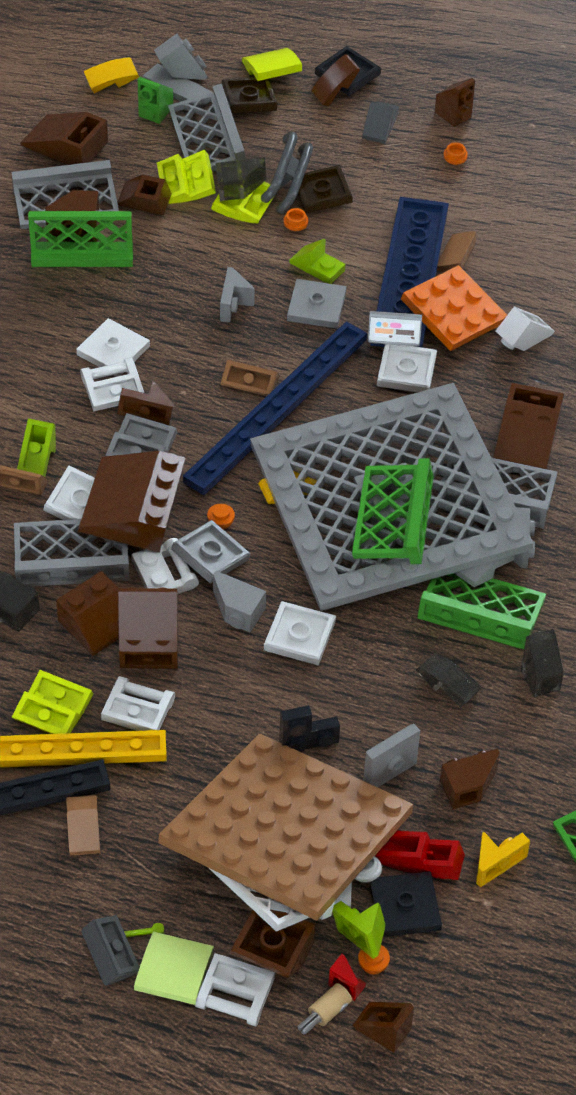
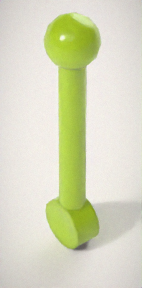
(157, 927)

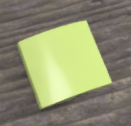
(173, 968)

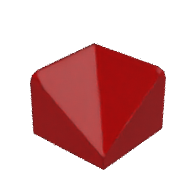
(343, 974)

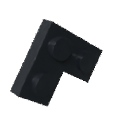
(302, 733)

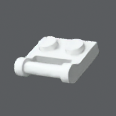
(107, 392)
(155, 572)
(135, 712)
(238, 980)

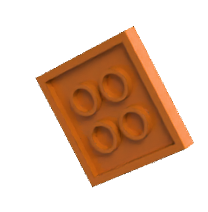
(454, 307)

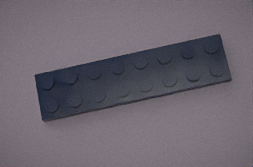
(412, 253)

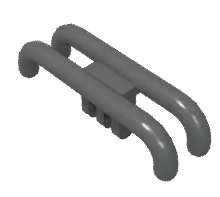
(289, 169)

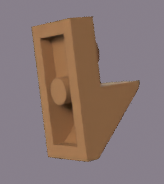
(83, 825)

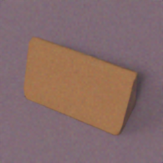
(457, 251)
(249, 378)
(22, 480)

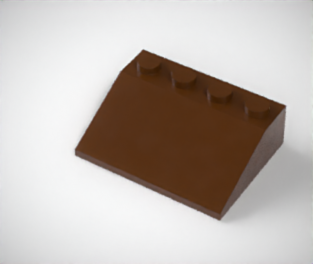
(133, 498)

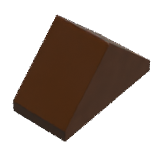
(386, 1023)

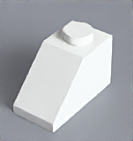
(523, 330)

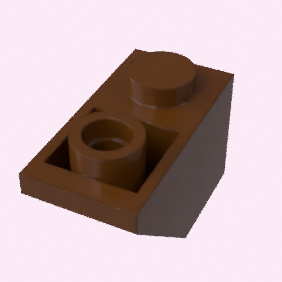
(456, 102)
(145, 194)
(469, 777)

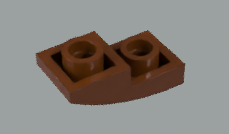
(337, 76)

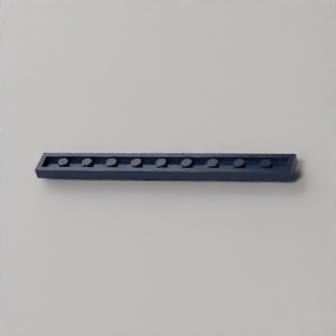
(274, 408)

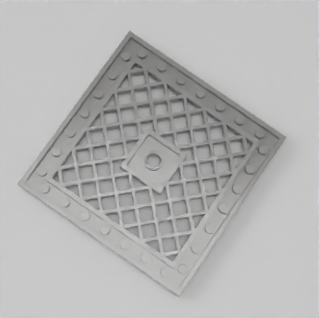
(442, 406)

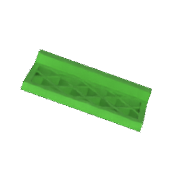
(81, 252)
(416, 518)
(477, 618)

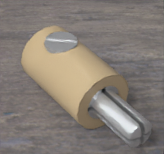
(326, 1007)

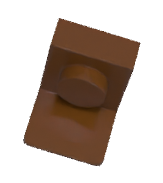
(151, 406)

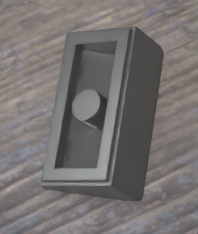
(110, 949)

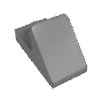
(235, 292)

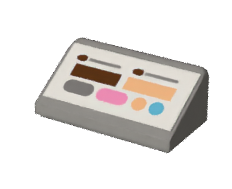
(394, 328)

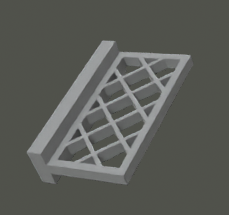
(224, 122)
(61, 179)
(522, 499)
(71, 568)

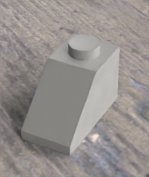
(238, 601)

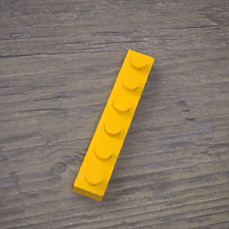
(82, 748)

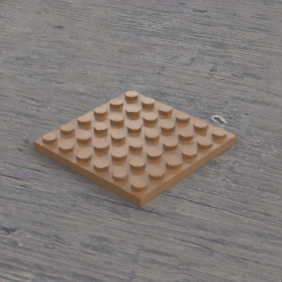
(286, 825)

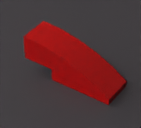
(418, 853)

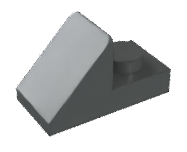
(380, 121)

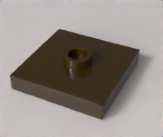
(249, 95)
(324, 189)

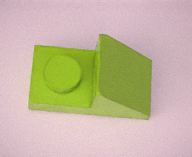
(318, 263)
(37, 446)
(362, 928)

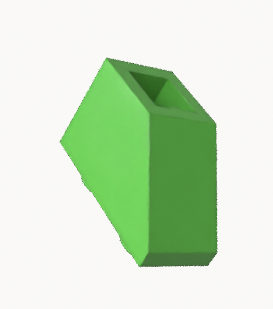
(153, 100)

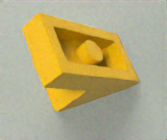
(496, 860)

